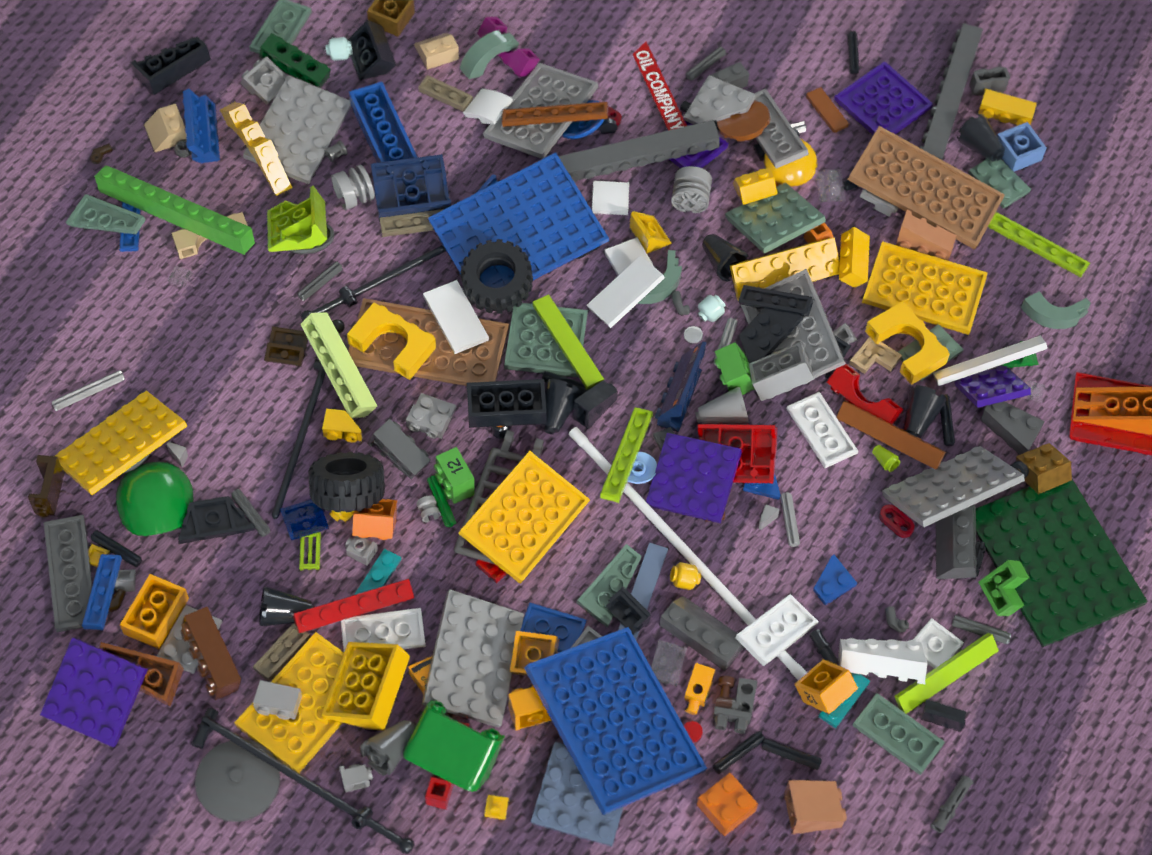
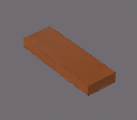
(827, 110)

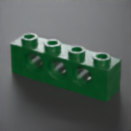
(285, 61)

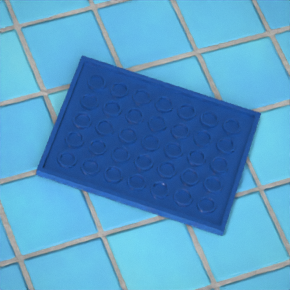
(615, 720)

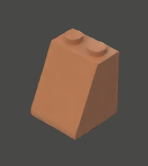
(814, 806)

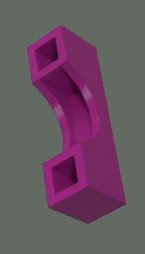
(520, 61)

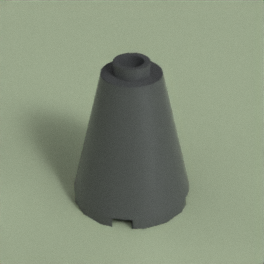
(387, 747)

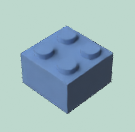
(1021, 147)

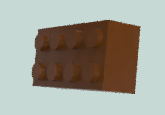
(211, 653)

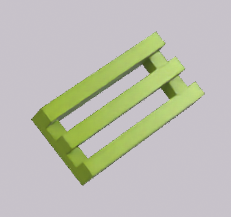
(310, 566)

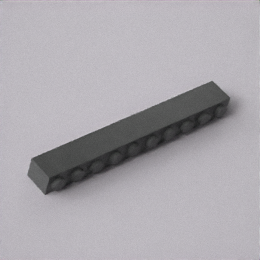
(951, 90)
(641, 151)

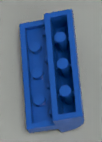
(201, 127)

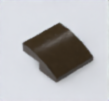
(286, 346)

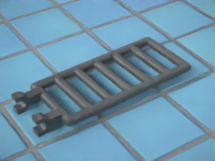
(484, 483)

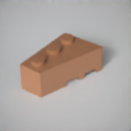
(925, 238)

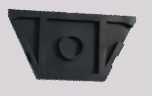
(767, 332)
(212, 520)

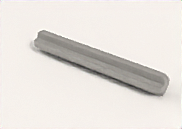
(88, 390)

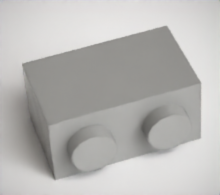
(277, 700)

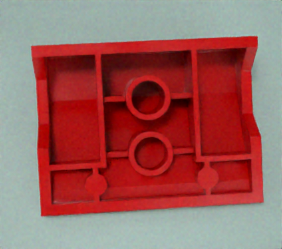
(757, 447)

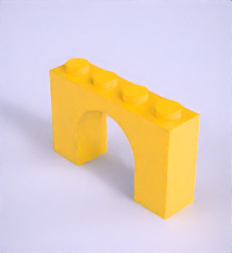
(902, 320)
(378, 321)

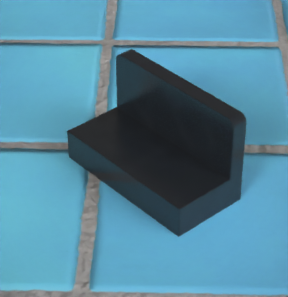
(943, 715)

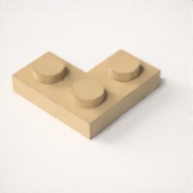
(873, 353)

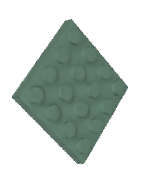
(775, 218)
(532, 345)

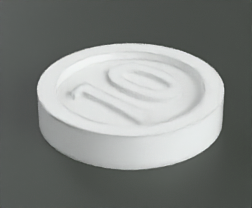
(693, 334)

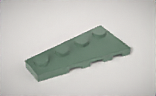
(101, 215)
(609, 582)

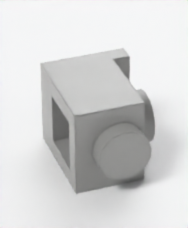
(363, 554)
(356, 777)

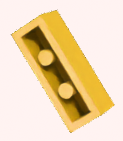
(1007, 108)
(854, 257)

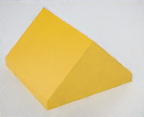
(648, 231)

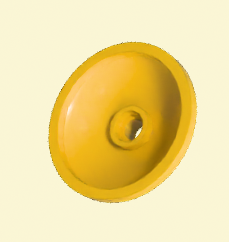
(796, 172)

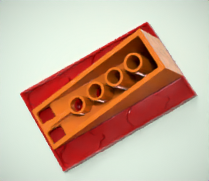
(1112, 405)

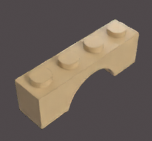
(188, 243)

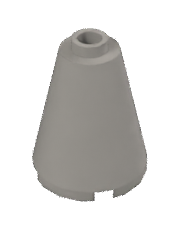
(725, 409)

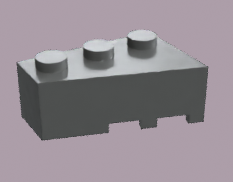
(1012, 425)
(399, 448)

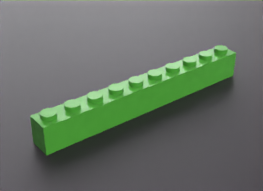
(175, 209)

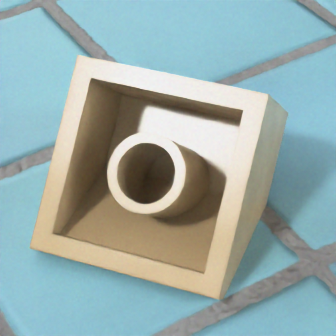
(438, 50)
(165, 128)

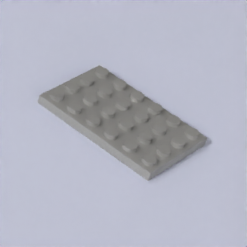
(541, 88)
(301, 126)
(812, 331)
(952, 486)
(473, 658)

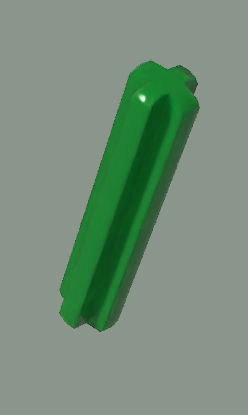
(441, 501)

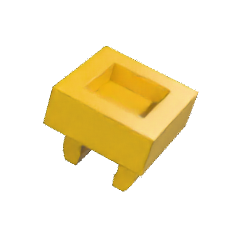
(496, 807)

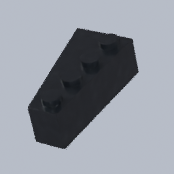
(171, 64)

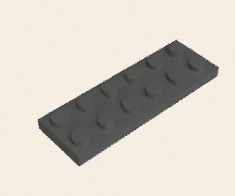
(68, 570)

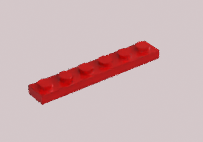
(353, 606)

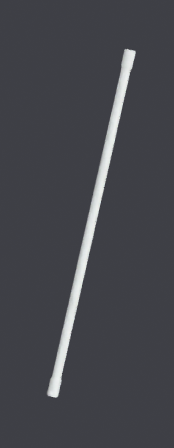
(795, 668)

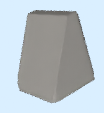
(845, 333)
(178, 452)
(768, 515)
(126, 580)

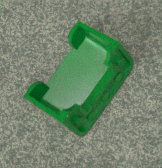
(453, 748)

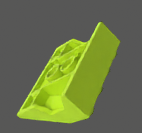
(297, 225)

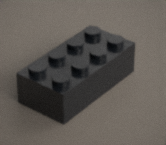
(506, 403)

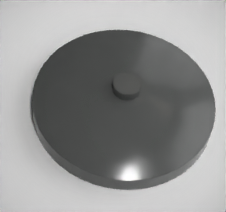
(236, 783)

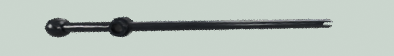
(349, 296)
(340, 326)
(361, 817)

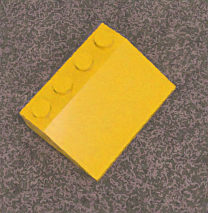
(366, 684)

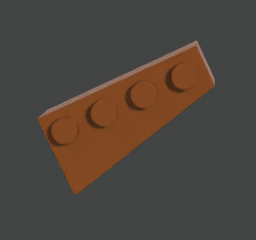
(162, 674)

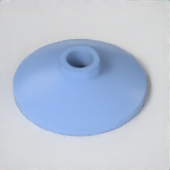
(647, 467)

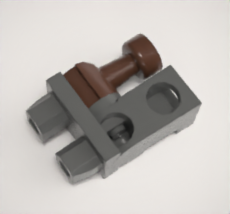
(734, 709)

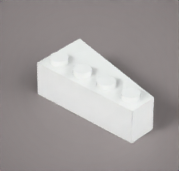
(884, 658)

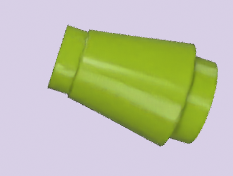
(886, 458)

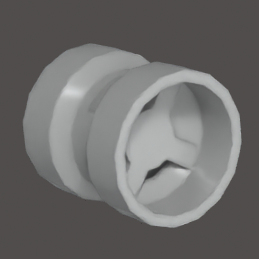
(428, 507)

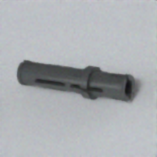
(948, 810)

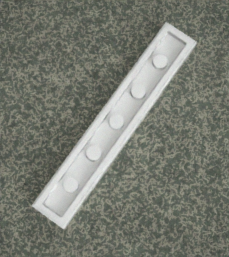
(990, 360)

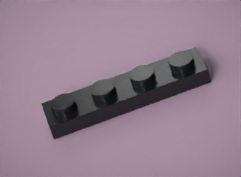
(776, 300)

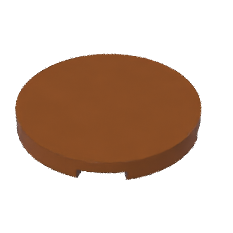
(745, 125)

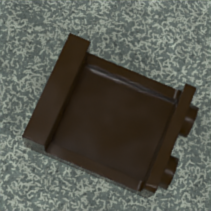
(52, 473)

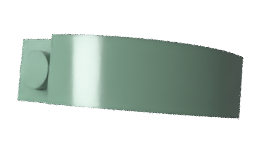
(484, 50)
(668, 284)
(1051, 316)

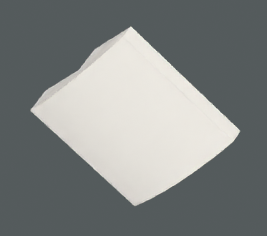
(488, 106)

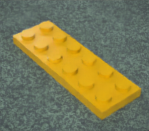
(817, 257)

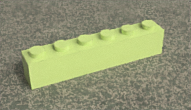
(338, 365)

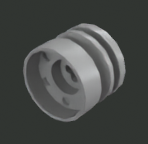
(355, 186)
(691, 189)

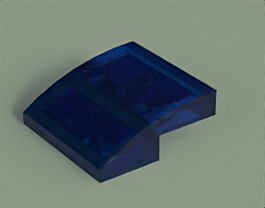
(303, 519)

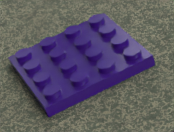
(883, 100)
(693, 477)
(93, 692)

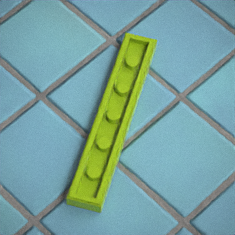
(1038, 244)
(567, 341)
(626, 455)
(947, 673)

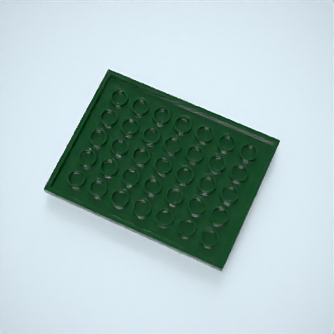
(1068, 558)

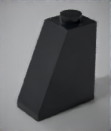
(594, 403)

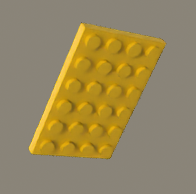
(931, 286)
(119, 442)
(524, 517)
(300, 738)

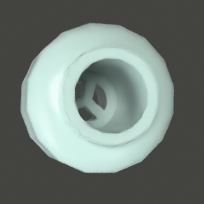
(339, 48)
(711, 308)

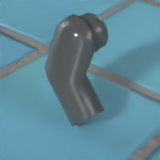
(677, 301)
(895, 623)

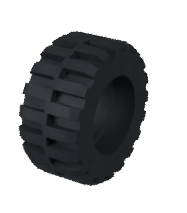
(490, 255)
(346, 482)

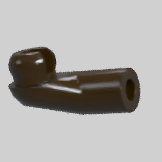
(99, 152)
(117, 600)

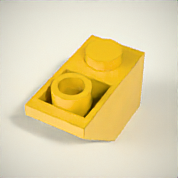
(340, 425)

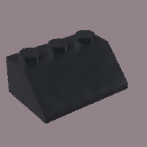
(371, 51)

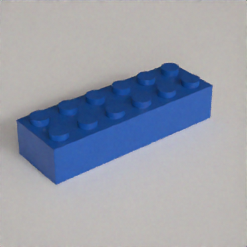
(381, 124)

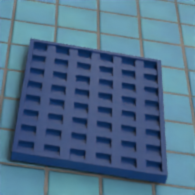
(533, 210)

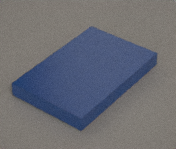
(554, 623)

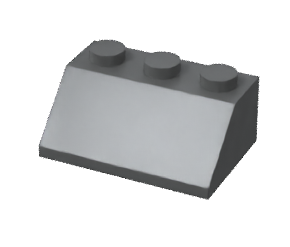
(781, 371)

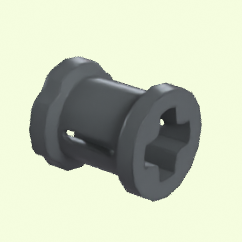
(335, 151)

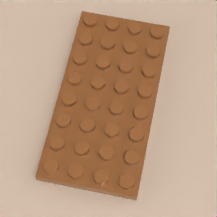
(926, 187)
(471, 365)

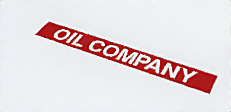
(658, 87)

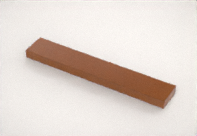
(555, 114)
(890, 435)

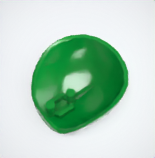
(153, 498)

